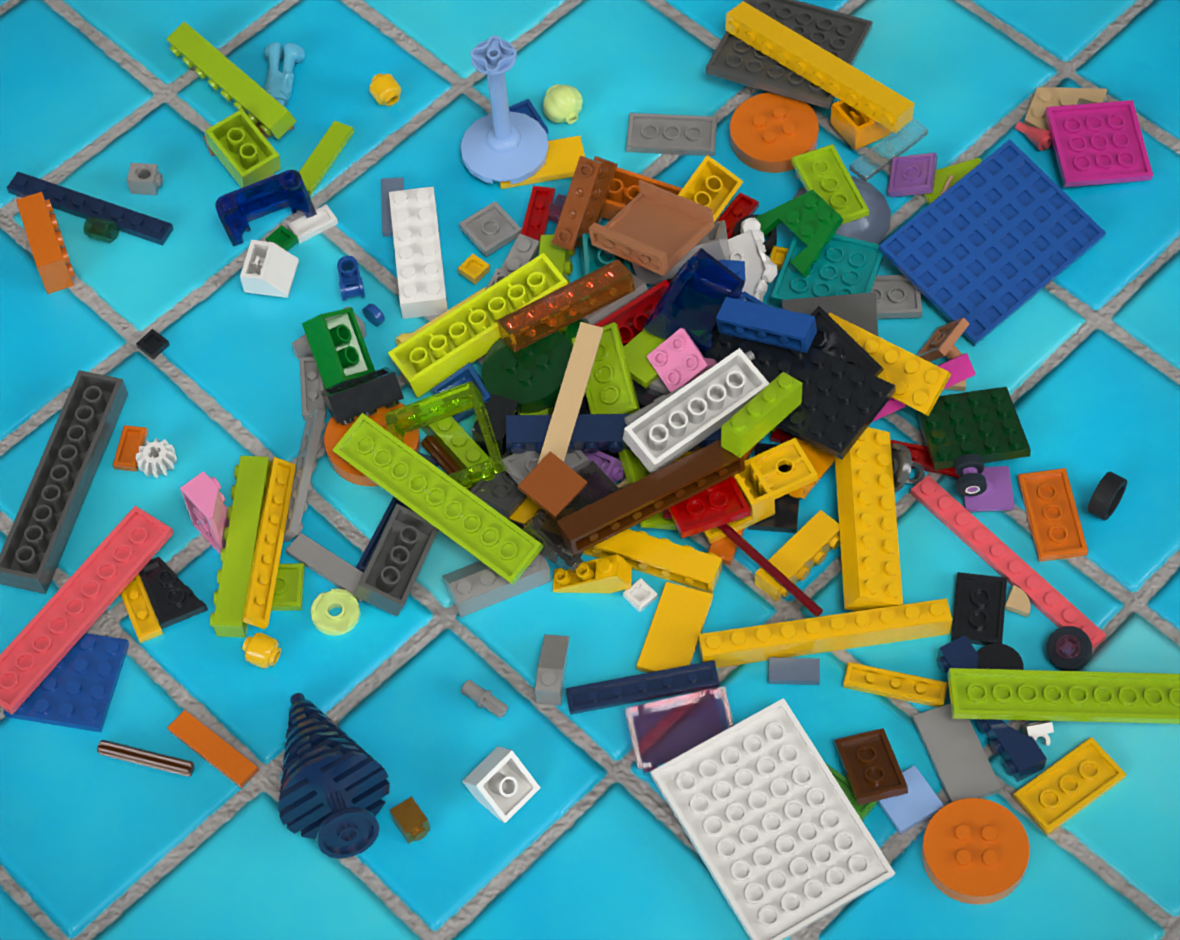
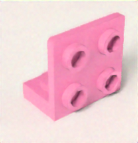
(679, 360)

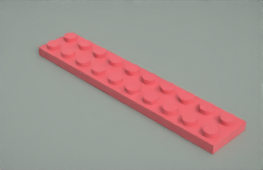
(78, 605)

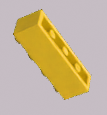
(800, 554)

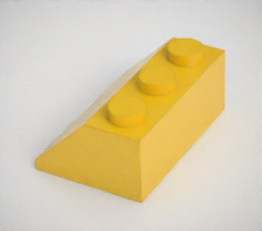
(711, 186)

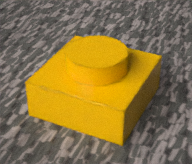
(474, 268)

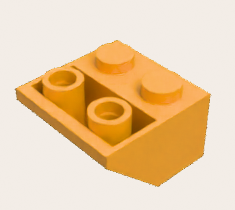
(855, 126)

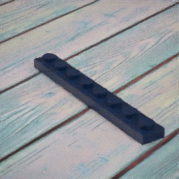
(88, 206)

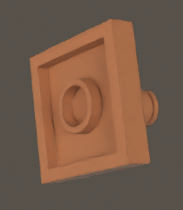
(943, 340)

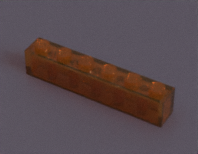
(566, 305)

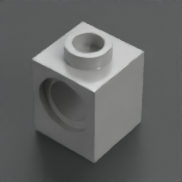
(144, 179)

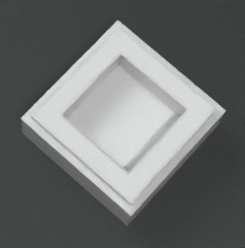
(640, 595)

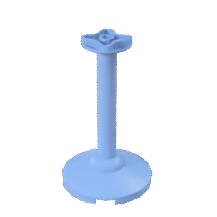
(504, 142)

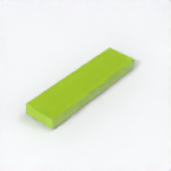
(325, 154)

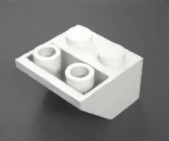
(268, 269)

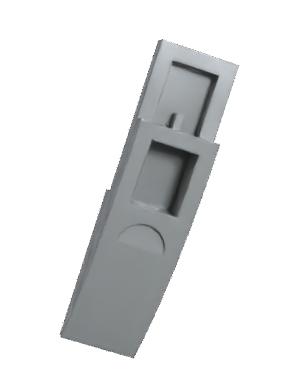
(520, 254)

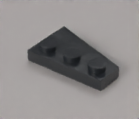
(168, 594)

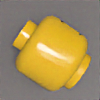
(385, 89)
(261, 650)

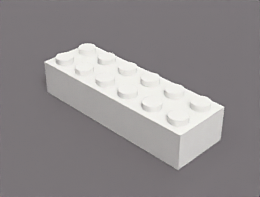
(418, 252)
(694, 411)

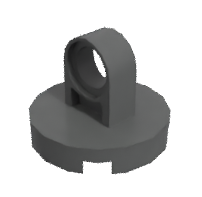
(902, 466)

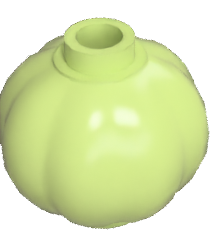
(562, 104)

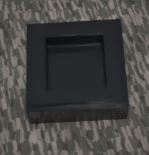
(152, 344)

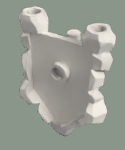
(749, 248)

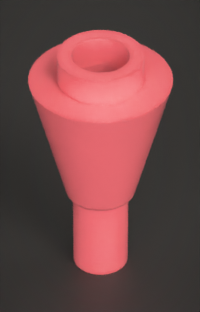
(1039, 137)

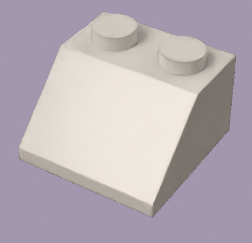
(501, 783)

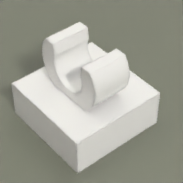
(1038, 729)

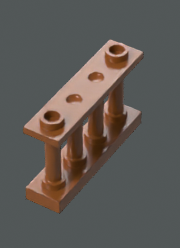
(584, 200)

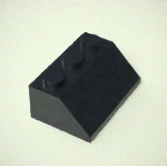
(363, 395)

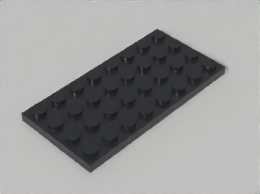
(836, 396)

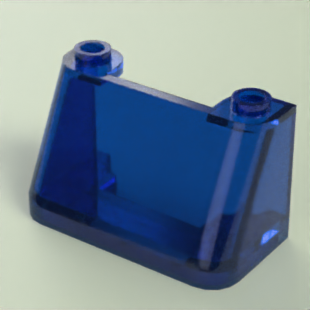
(260, 199)
(694, 300)

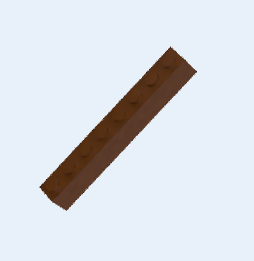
(648, 497)

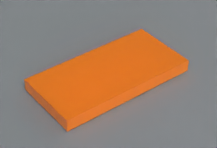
(1052, 515)

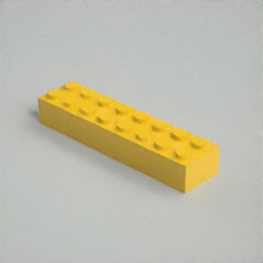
(868, 524)

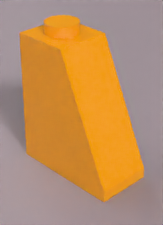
(820, 460)

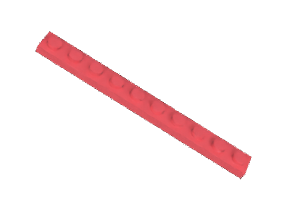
(1003, 559)

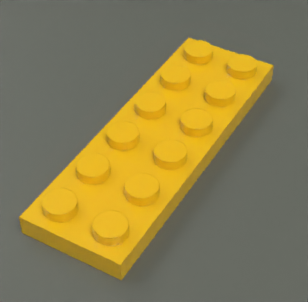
(915, 379)

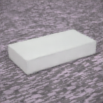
(309, 227)

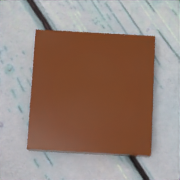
(552, 485)

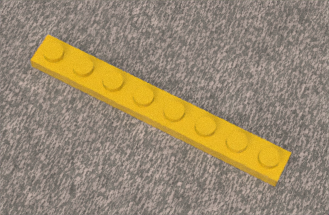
(269, 543)

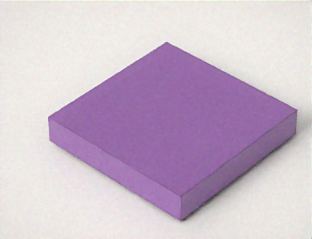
(912, 174)

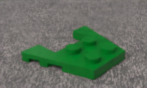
(809, 220)

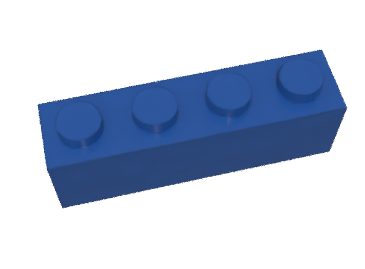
(766, 324)

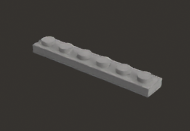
(304, 469)

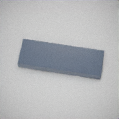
(389, 185)

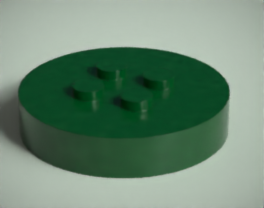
(530, 374)

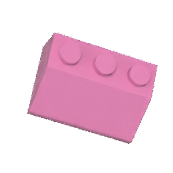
(207, 508)

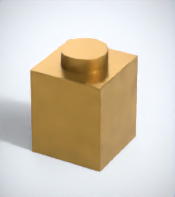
(410, 820)

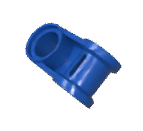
(350, 281)

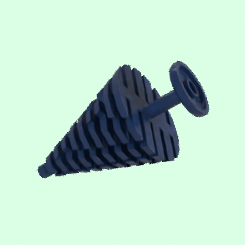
(329, 784)

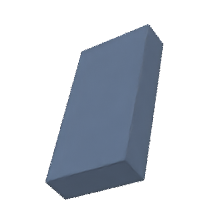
(794, 671)

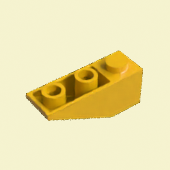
(595, 576)

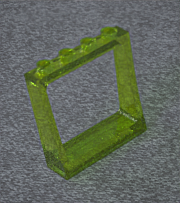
(443, 406)

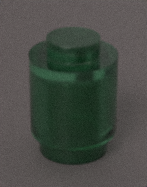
(101, 229)

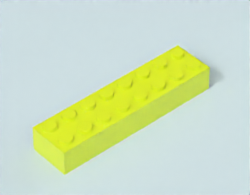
(472, 327)

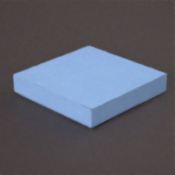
(915, 806)

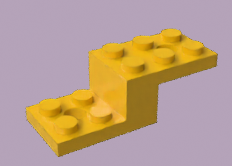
(764, 483)

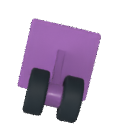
(983, 486)

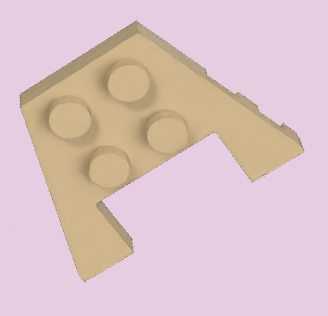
(1054, 96)

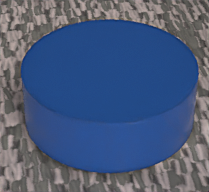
(373, 314)

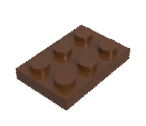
(870, 766)

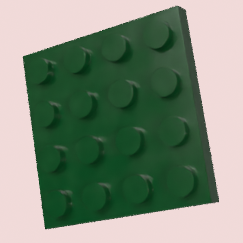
(973, 424)

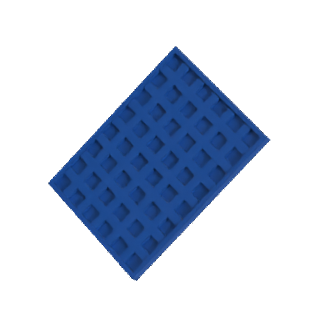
(992, 241)

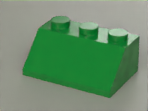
(338, 347)

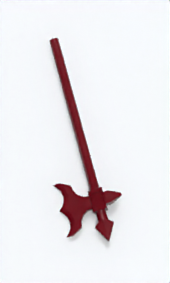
(767, 566)

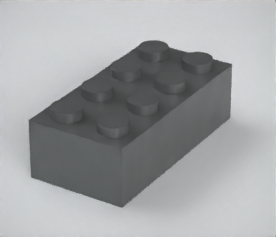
(396, 560)

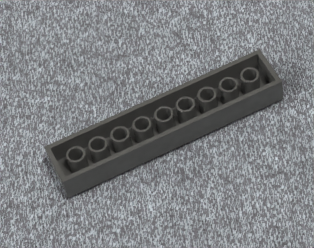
(61, 482)

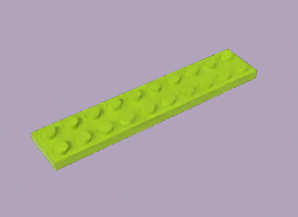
(438, 499)
(1064, 695)

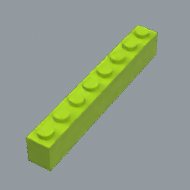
(231, 81)
(240, 540)

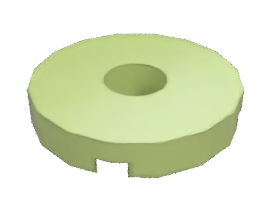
(335, 624)

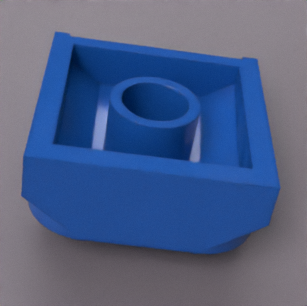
(460, 377)

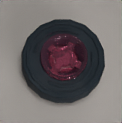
(1066, 639)

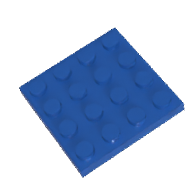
(79, 686)

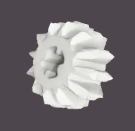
(156, 458)

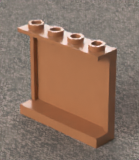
(654, 229)

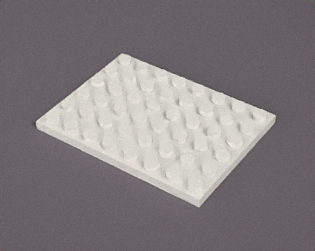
(772, 824)

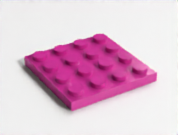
(1098, 143)

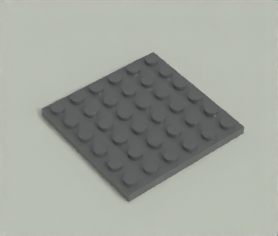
(829, 29)

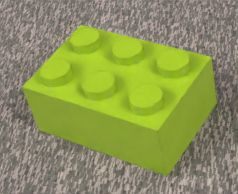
(242, 149)

